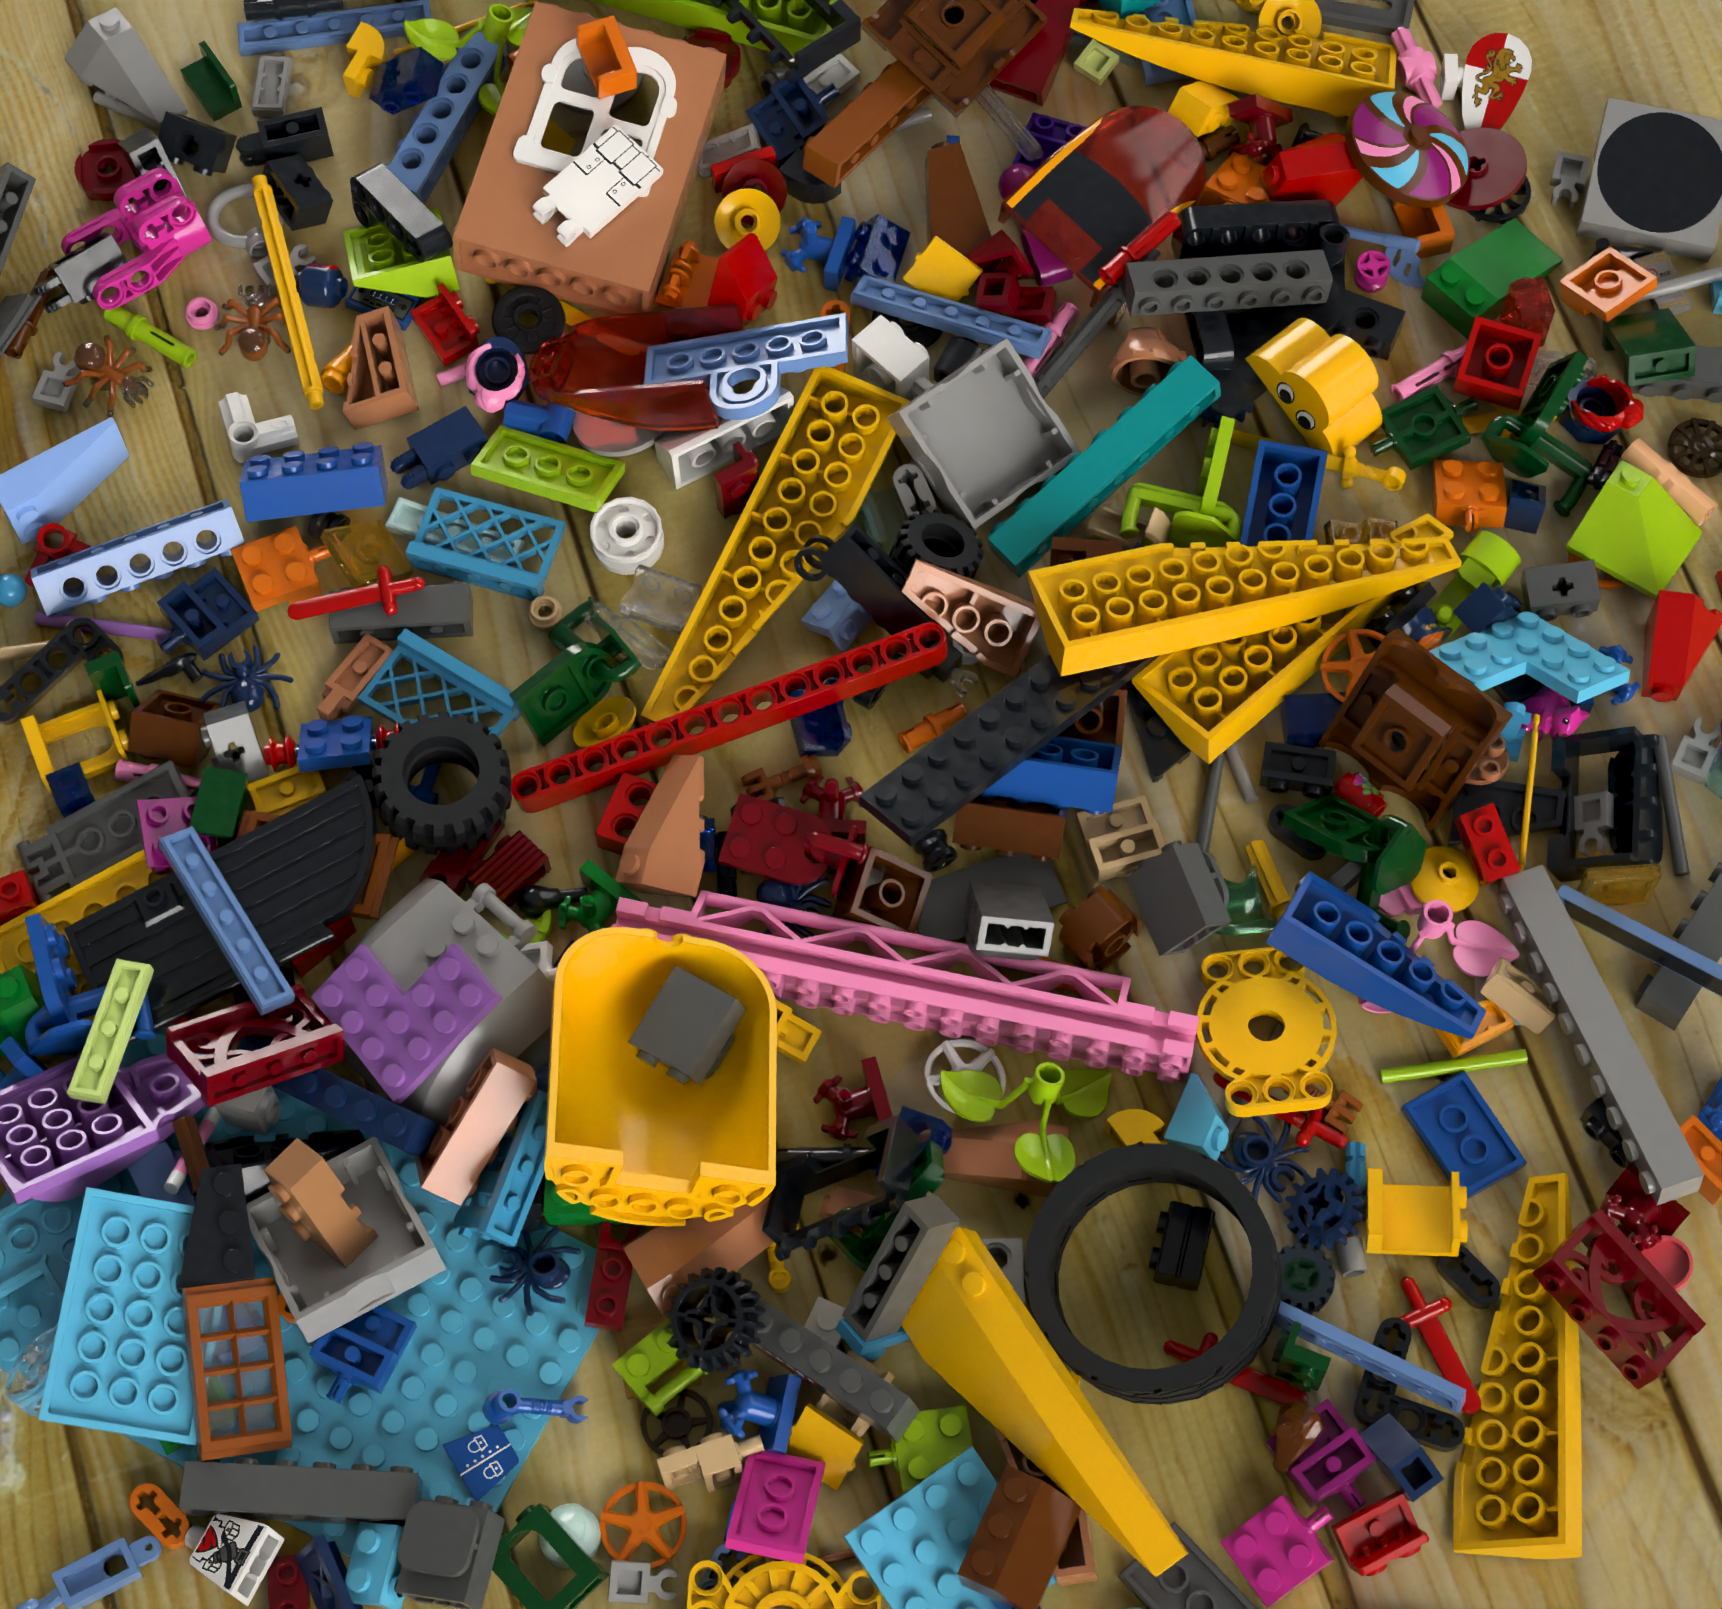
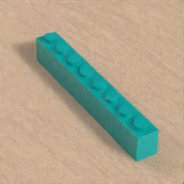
(1104, 465)

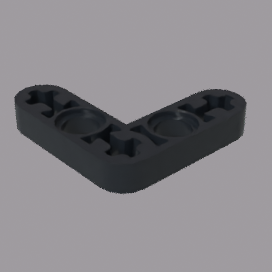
(1396, 1404)

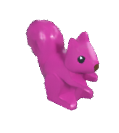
(1554, 714)

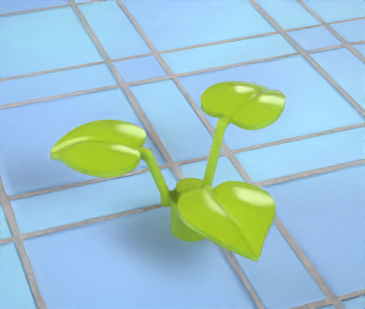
(499, 26)
(1043, 1156)

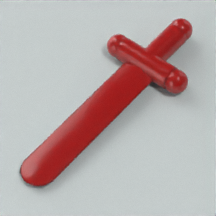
(382, 591)
(1309, 1124)
(1426, 1319)
(1248, 1379)

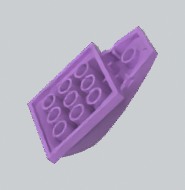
(64, 1144)

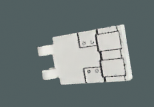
(597, 185)

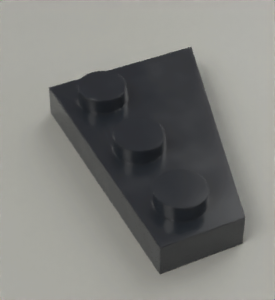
(1509, 798)
(219, 1231)

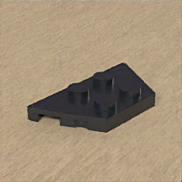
(1158, 741)

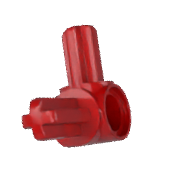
(44, 554)

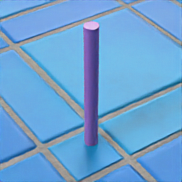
(108, 626)

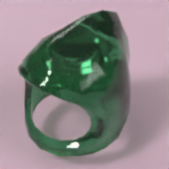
(1245, 907)

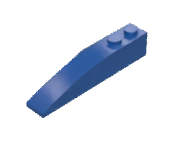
(1356, 952)

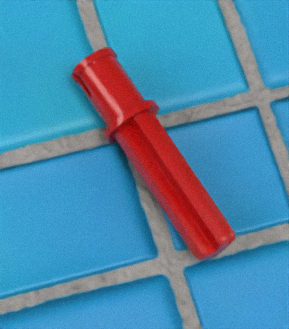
(1139, 247)

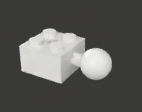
(890, 359)

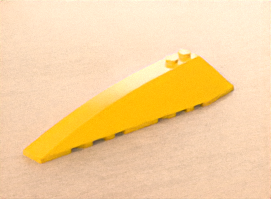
(1293, 69)

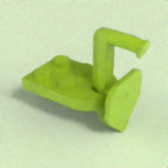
(1194, 516)

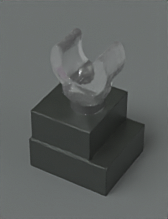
(951, 670)

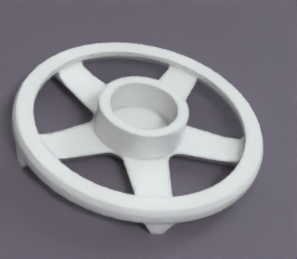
(958, 1064)

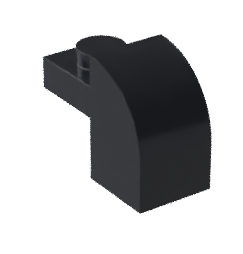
(804, 185)

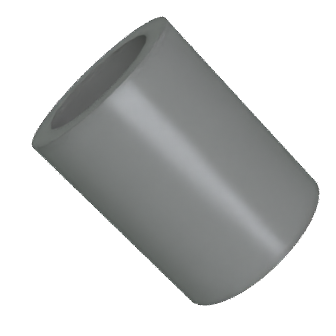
(1352, 1257)

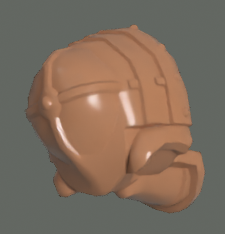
(1143, 360)

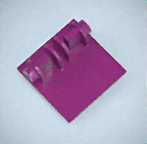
(162, 818)

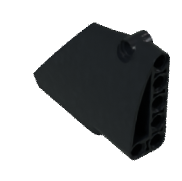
(1229, 336)

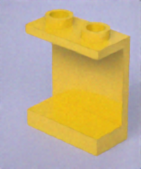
(1414, 1217)

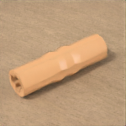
(1675, 483)

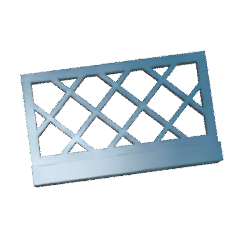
(479, 571)
(445, 668)

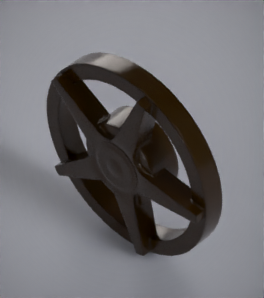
(677, 1422)

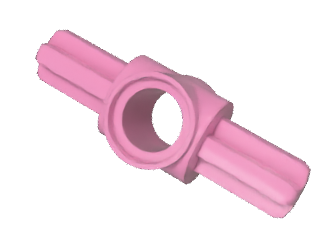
(1415, 67)

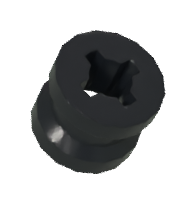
(325, 521)
(935, 850)

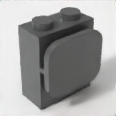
(1180, 896)
(1007, 920)
(687, 1027)
(448, 1552)

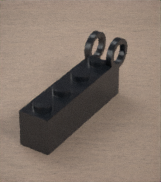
(867, 577)

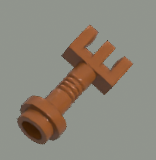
(766, 786)
(1336, 1109)

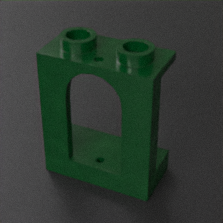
(539, 1519)

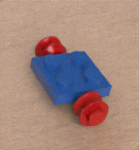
(329, 744)

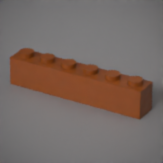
(864, 124)

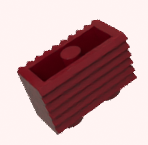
(510, 868)

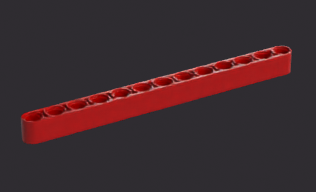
(748, 721)

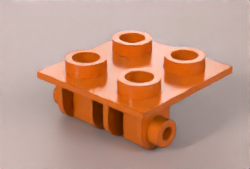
(687, 278)

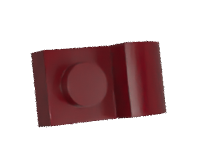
(1003, 295)

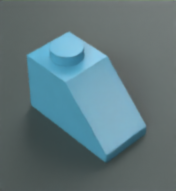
(1198, 1121)

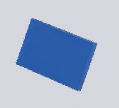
(1463, 1134)

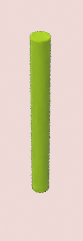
(1453, 1066)

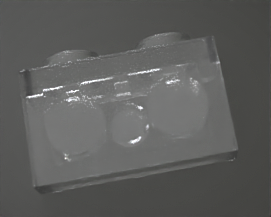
(660, 599)

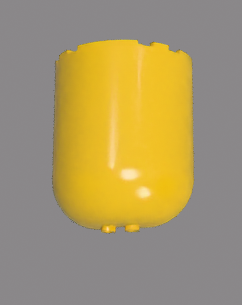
(628, 1131)

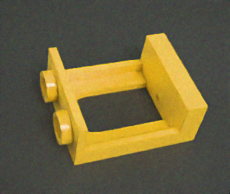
(98, 714)

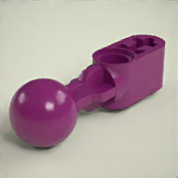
(1046, 265)

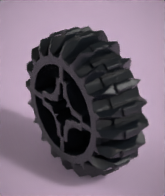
(713, 1350)

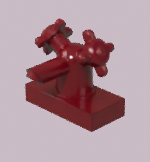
(1263, 119)
(833, 805)
(856, 1103)
(1639, 1212)

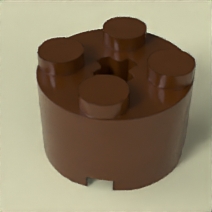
(1099, 929)

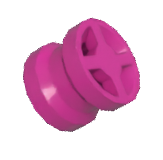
(1378, 265)

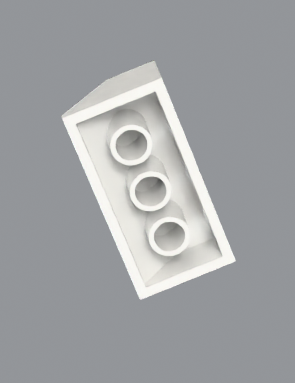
(696, 453)

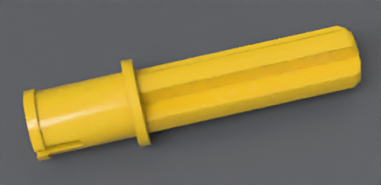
(1268, 877)

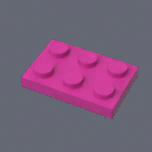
(775, 1506)

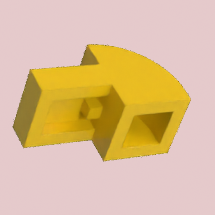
(365, 52)
(794, 1035)
(1134, 1127)

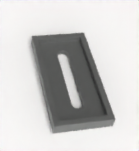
(1367, 18)

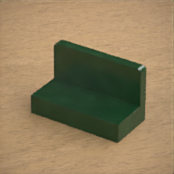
(212, 84)
(112, 678)
(220, 804)

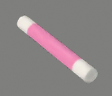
(180, 1171)

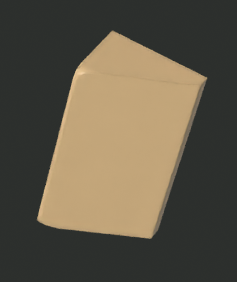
(1518, 996)

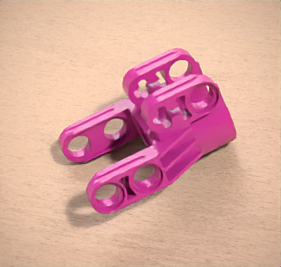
(160, 226)

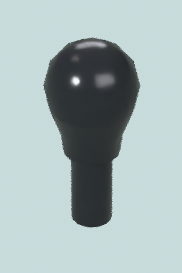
(537, 899)

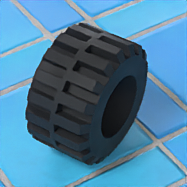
(938, 541)

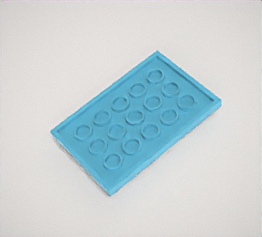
(121, 1323)

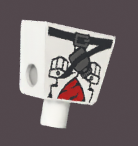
(234, 1553)

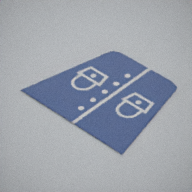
(482, 1459)

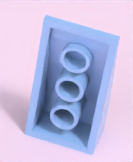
(59, 478)

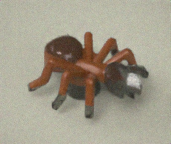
(253, 328)
(106, 373)

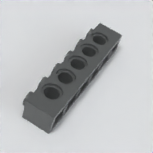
(1226, 282)

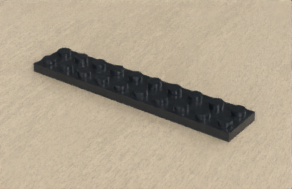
(988, 745)

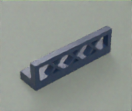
(325, 1574)

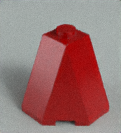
(1312, 171)
(1675, 643)

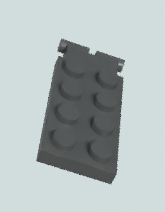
(96, 834)

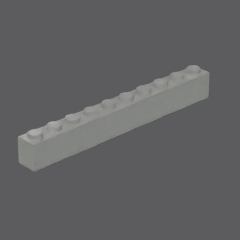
(1600, 1036)

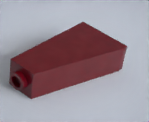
(1036, 65)

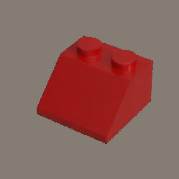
(745, 279)

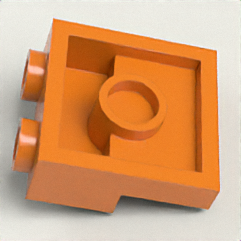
(1606, 285)

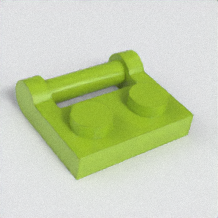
(648, 1363)

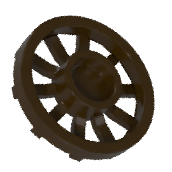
(1698, 448)

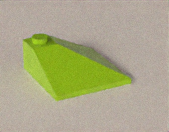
(386, 265)
(1635, 531)

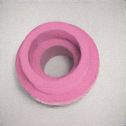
(201, 306)

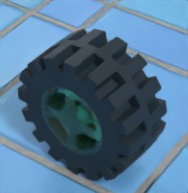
(1310, 1269)

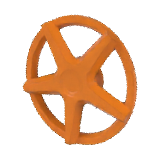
(1354, 666)
(643, 1523)

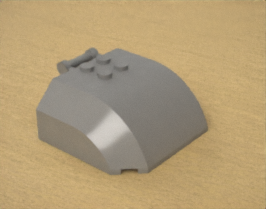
(415, 936)

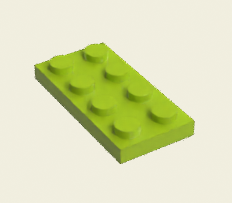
(548, 468)

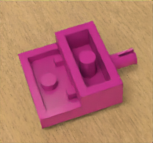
(1279, 1549)

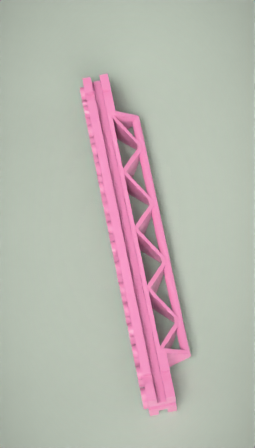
(927, 997)

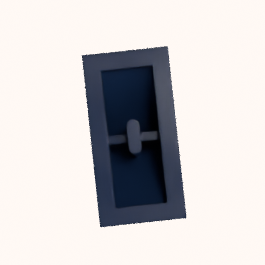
(1525, 506)

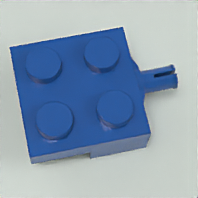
(364, 1350)

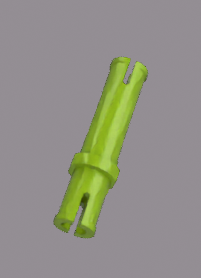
(140, 329)

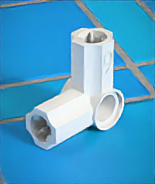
(260, 436)

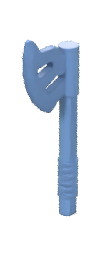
(1394, 242)

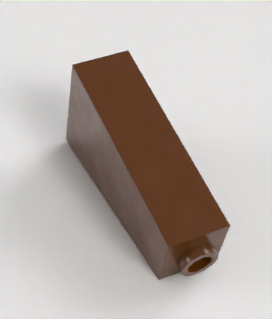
(952, 200)

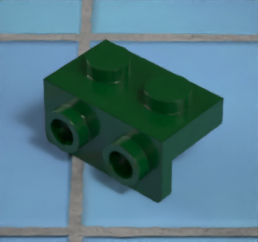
(1297, 1364)

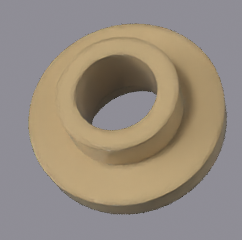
(542, 604)

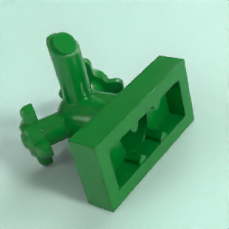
(598, 905)

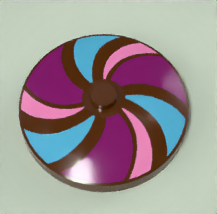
(1407, 149)

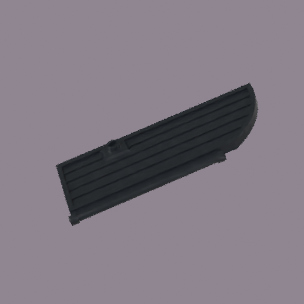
(285, 875)

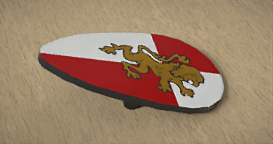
(1494, 80)

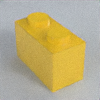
(1202, 107)

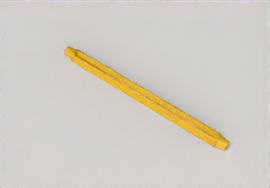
(287, 292)

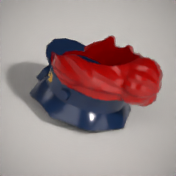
(1600, 410)

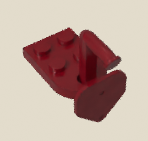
(778, 839)

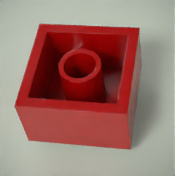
(1497, 363)

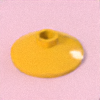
(1303, 16)
(742, 203)
(604, 721)
(1434, 885)

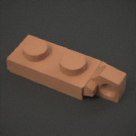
(352, 677)

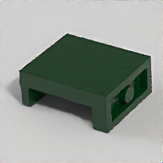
(1651, 346)

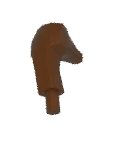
(1296, 1431)

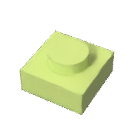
(1096, 62)

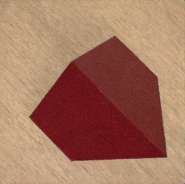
(1001, 255)

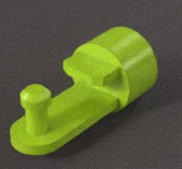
(1484, 560)

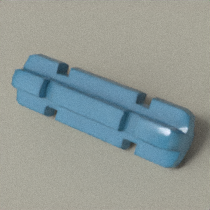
(1355, 1167)

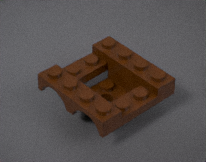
(978, 45)
(1423, 700)

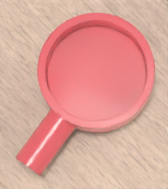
(1671, 1260)

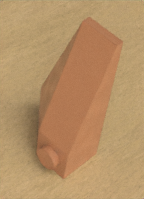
(670, 1253)

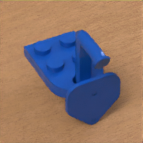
(62, 1005)

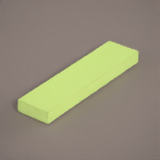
(110, 1031)

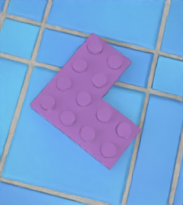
(407, 1033)

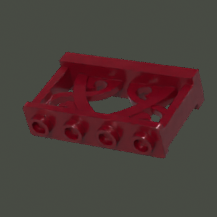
(246, 1071)
(1582, 1298)

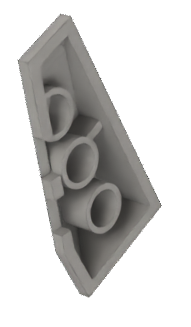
(118, 62)

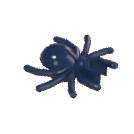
(245, 680)
(791, 897)
(1264, 1160)
(534, 1269)

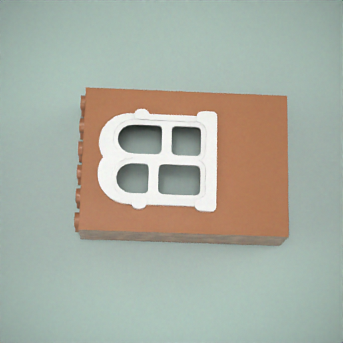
(627, 258)

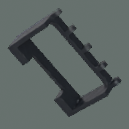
(838, 16)
(1565, 765)
(893, 1149)

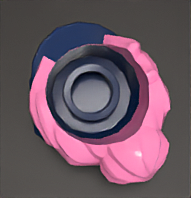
(496, 373)

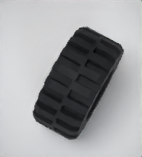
(434, 742)

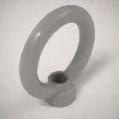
(253, 239)

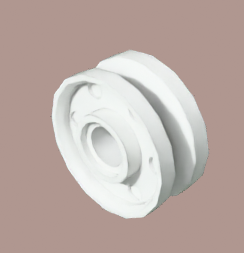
(624, 517)

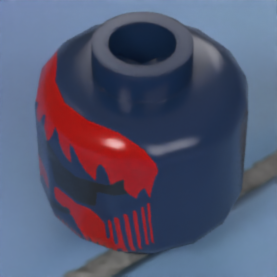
(321, 285)

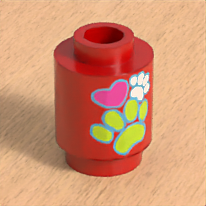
(1361, 793)

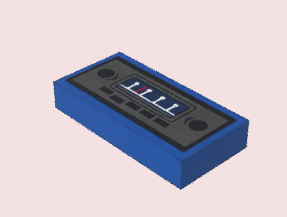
(367, 300)

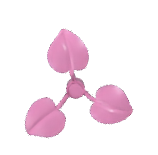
(1476, 943)

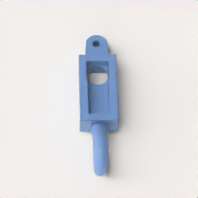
(86, 1578)

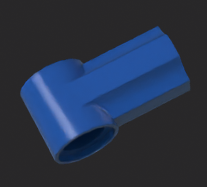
(543, 421)

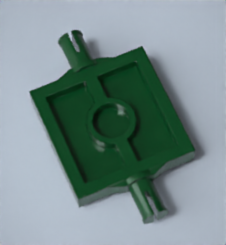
(1424, 427)

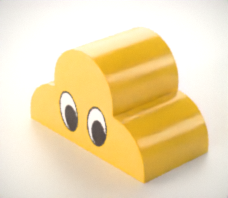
(1321, 384)

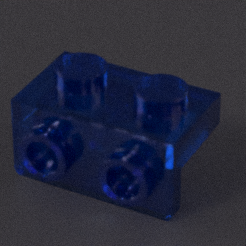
(877, 250)
(822, 730)

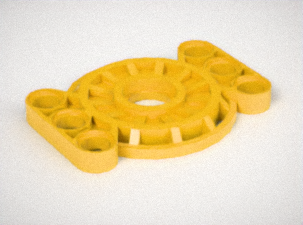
(1257, 1064)
(777, 1585)

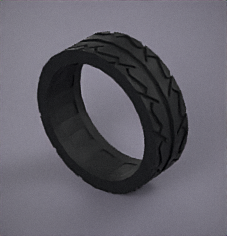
(1110, 1174)

